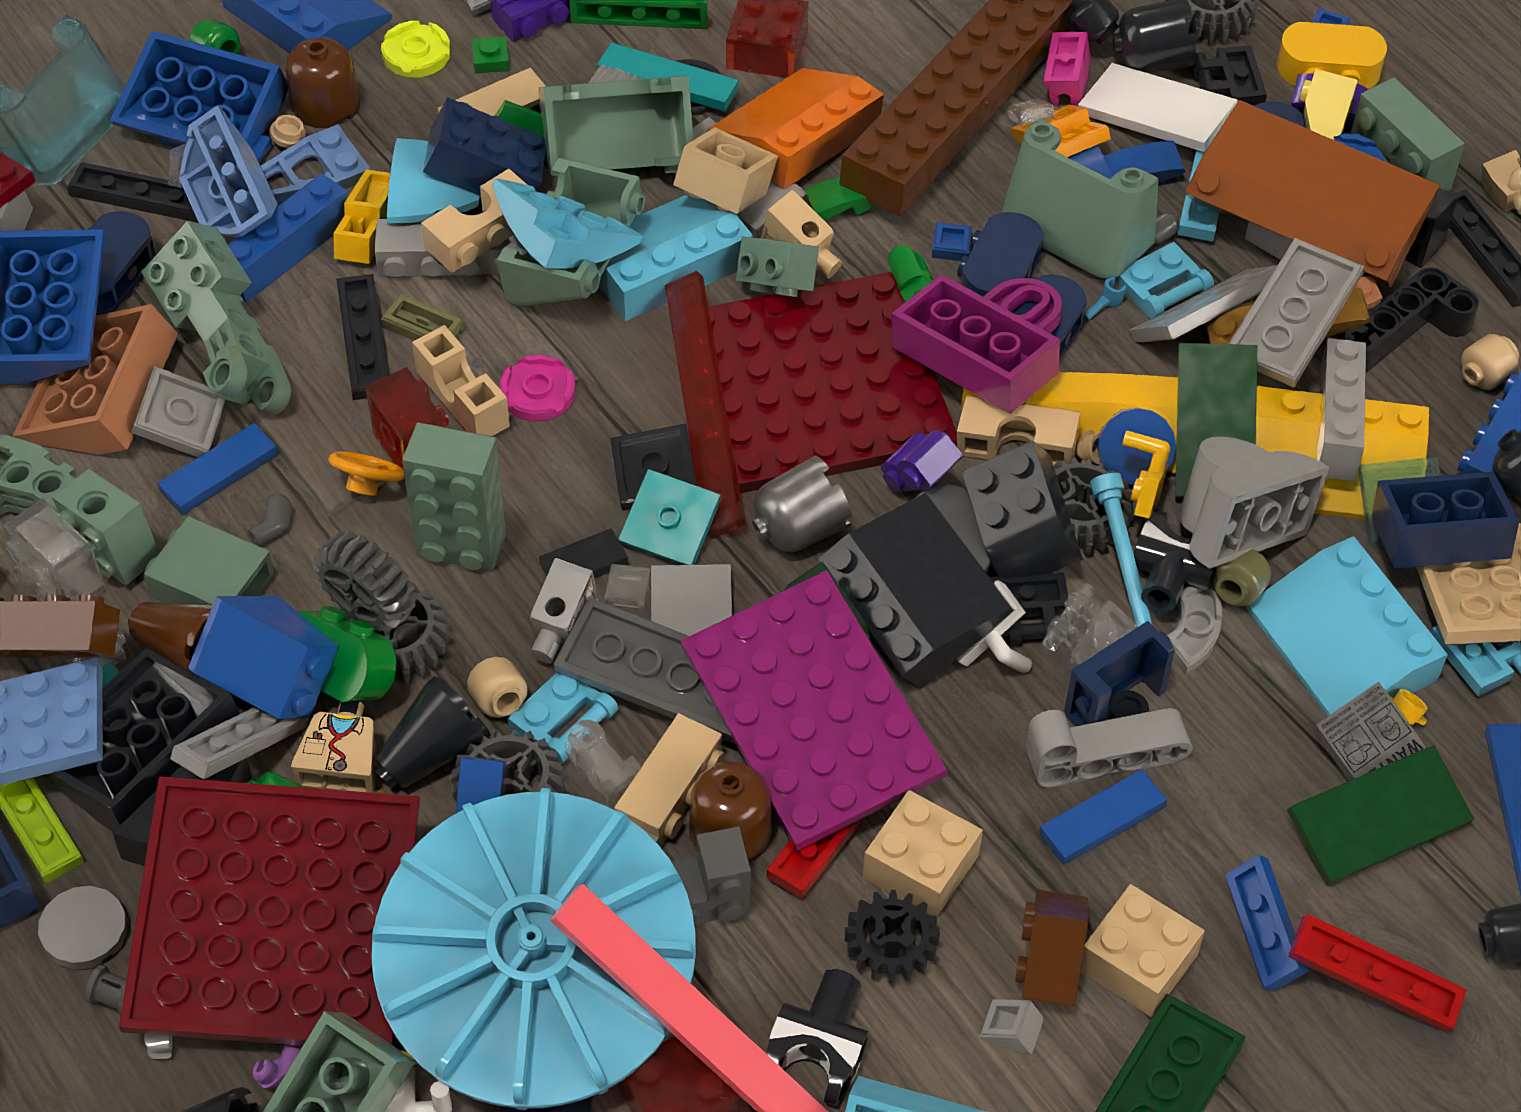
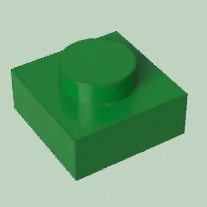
(490, 55)

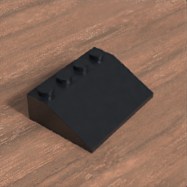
(917, 588)
(144, 717)

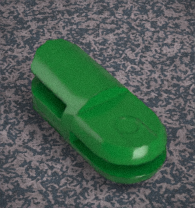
(909, 271)

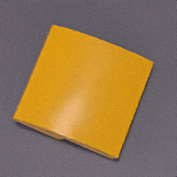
(1075, 130)

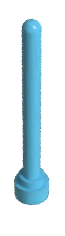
(1109, 490)

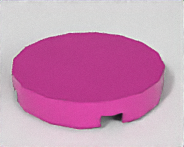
(538, 388)

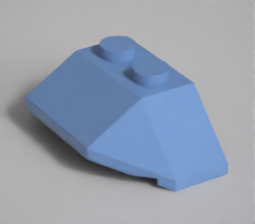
(224, 177)

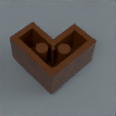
(1056, 940)

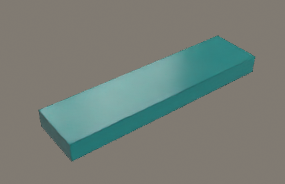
(705, 86)

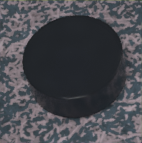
(1126, 704)

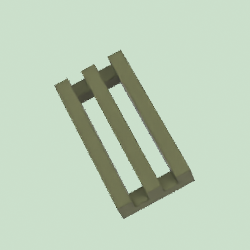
(418, 326)

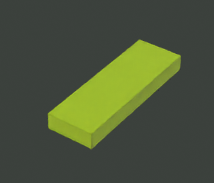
(38, 829)

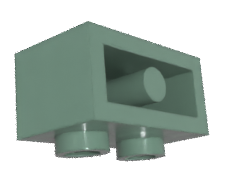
(777, 264)

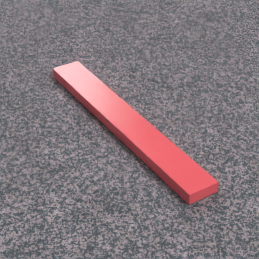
(679, 1005)

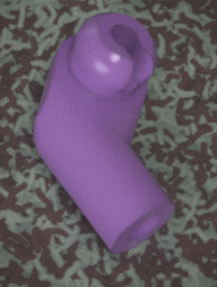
(270, 1072)

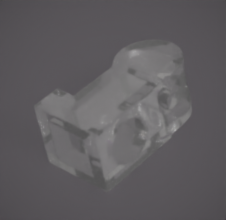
(598, 760)

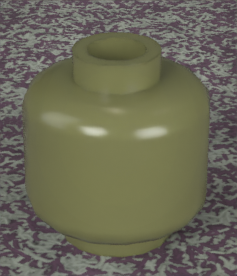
(1242, 579)

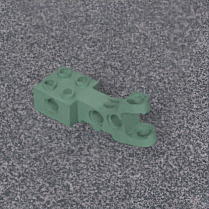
(201, 292)
(89, 503)

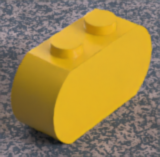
(1333, 48)

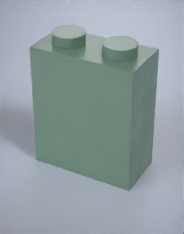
(206, 564)

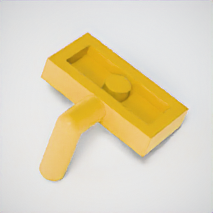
(1150, 483)

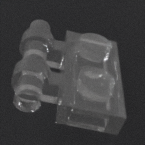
(1103, 626)

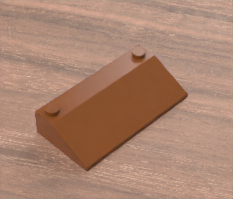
(1313, 190)

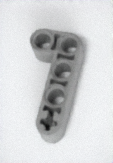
(1103, 748)

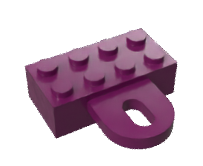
(981, 340)

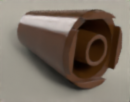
(169, 628)

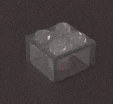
(51, 553)

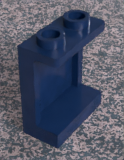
(1135, 658)

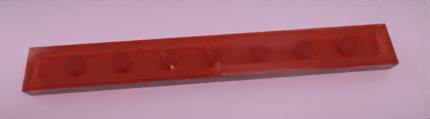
(704, 399)

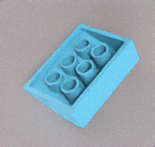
(675, 242)
(1347, 628)

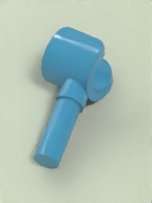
(1109, 297)

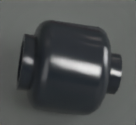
(1094, 17)
(1502, 934)

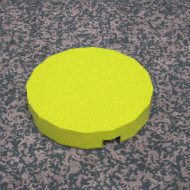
(415, 49)

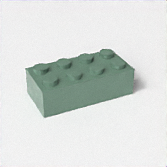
(455, 496)

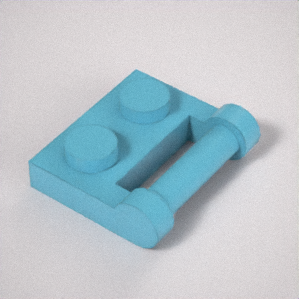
(1160, 271)
(555, 706)

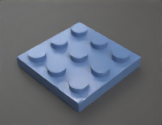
(51, 721)

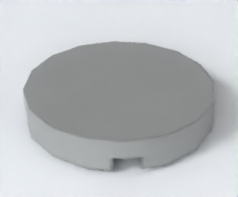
(82, 927)

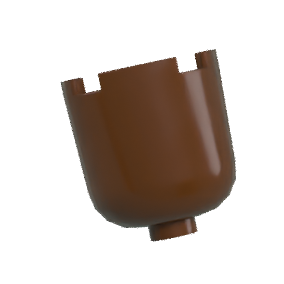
(322, 82)
(732, 797)

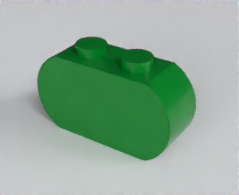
(364, 659)

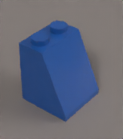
(264, 654)

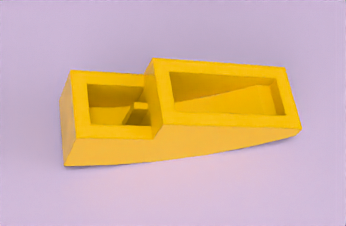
(357, 230)

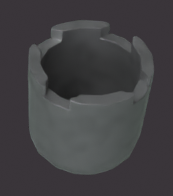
(800, 507)

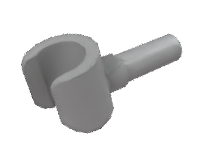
(159, 1046)

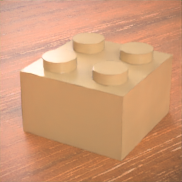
(725, 170)
(922, 852)
(1141, 950)

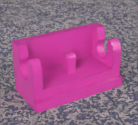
(1068, 66)

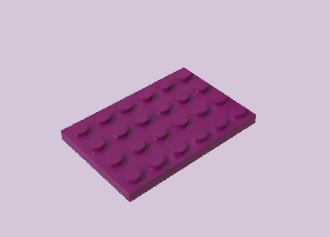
(813, 709)

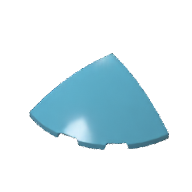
(417, 195)
(560, 229)

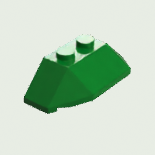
(644, 13)

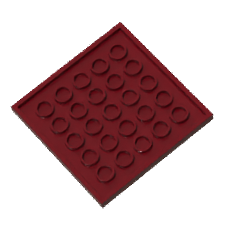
(821, 380)
(261, 909)

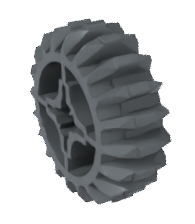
(1220, 18)
(1083, 508)
(364, 581)
(420, 637)
(522, 759)

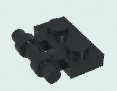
(1238, 73)
(1038, 596)

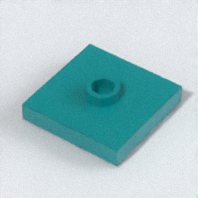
(670, 518)

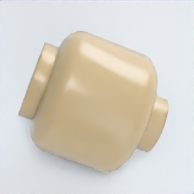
(1489, 361)
(497, 687)

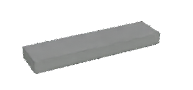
(233, 741)

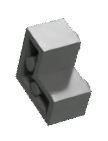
(717, 877)

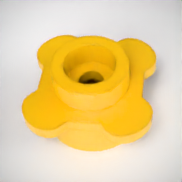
(1410, 706)

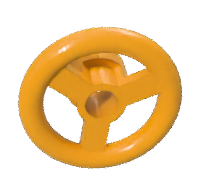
(365, 471)

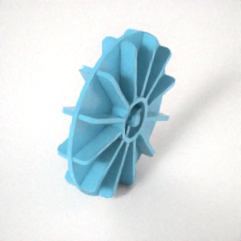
(484, 977)

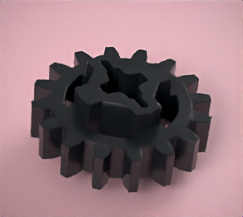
(892, 936)

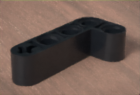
(1423, 298)

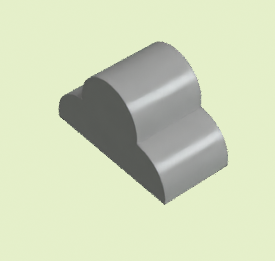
(1247, 498)

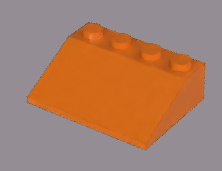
(806, 120)

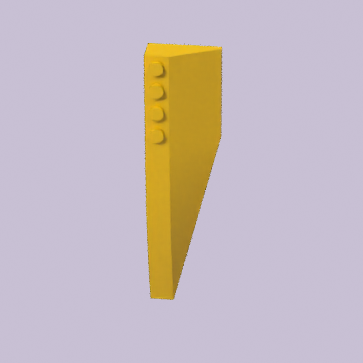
(1283, 422)

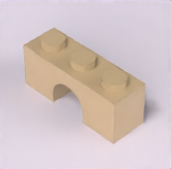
(461, 238)
(472, 400)
(987, 427)

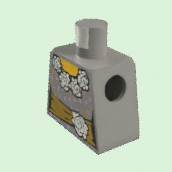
(559, 607)

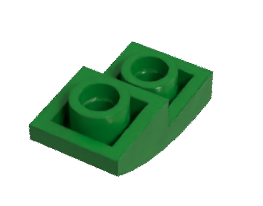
(831, 199)

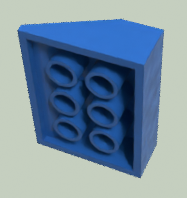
(297, 20)
(185, 80)
(47, 301)

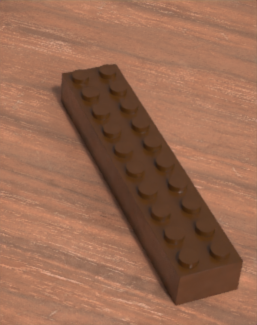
(951, 100)

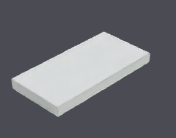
(1158, 107)

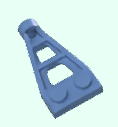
(331, 150)

